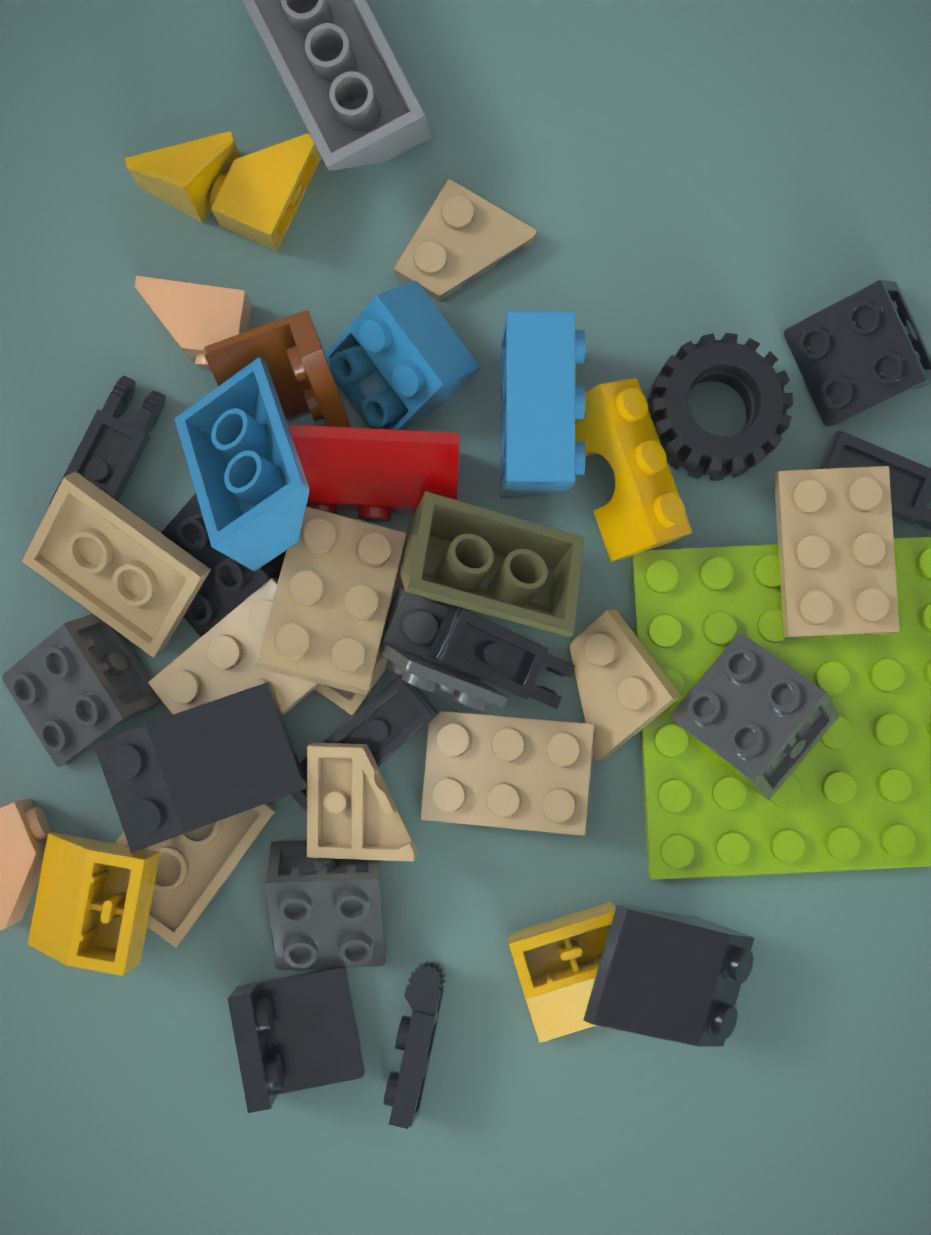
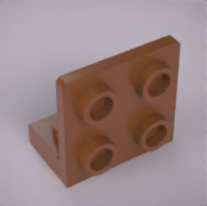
(294, 362)

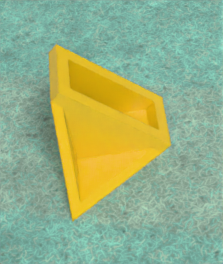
(185, 172)

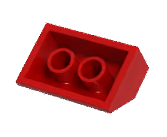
(375, 468)

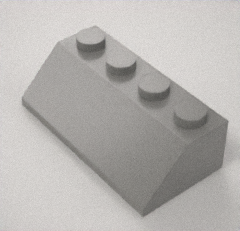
(341, 79)

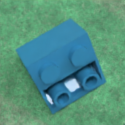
(400, 359)

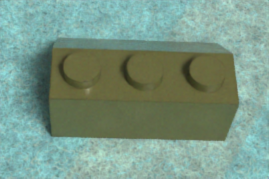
(493, 564)

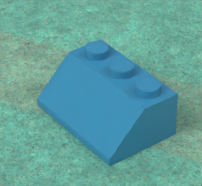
(540, 403)
(245, 468)

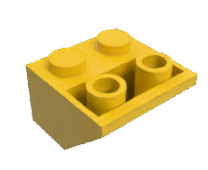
(93, 903)
(559, 968)

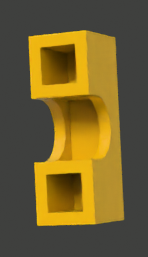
(645, 499)

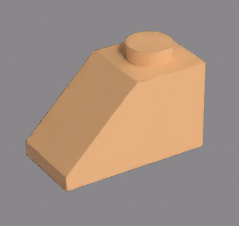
(196, 313)
(21, 857)

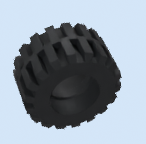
(744, 372)

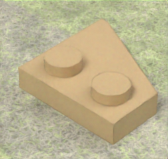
(460, 241)
(617, 682)
(352, 807)

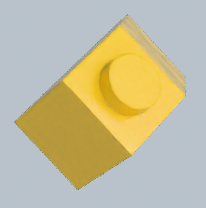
(265, 190)

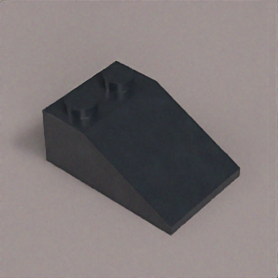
(200, 766)
(670, 977)

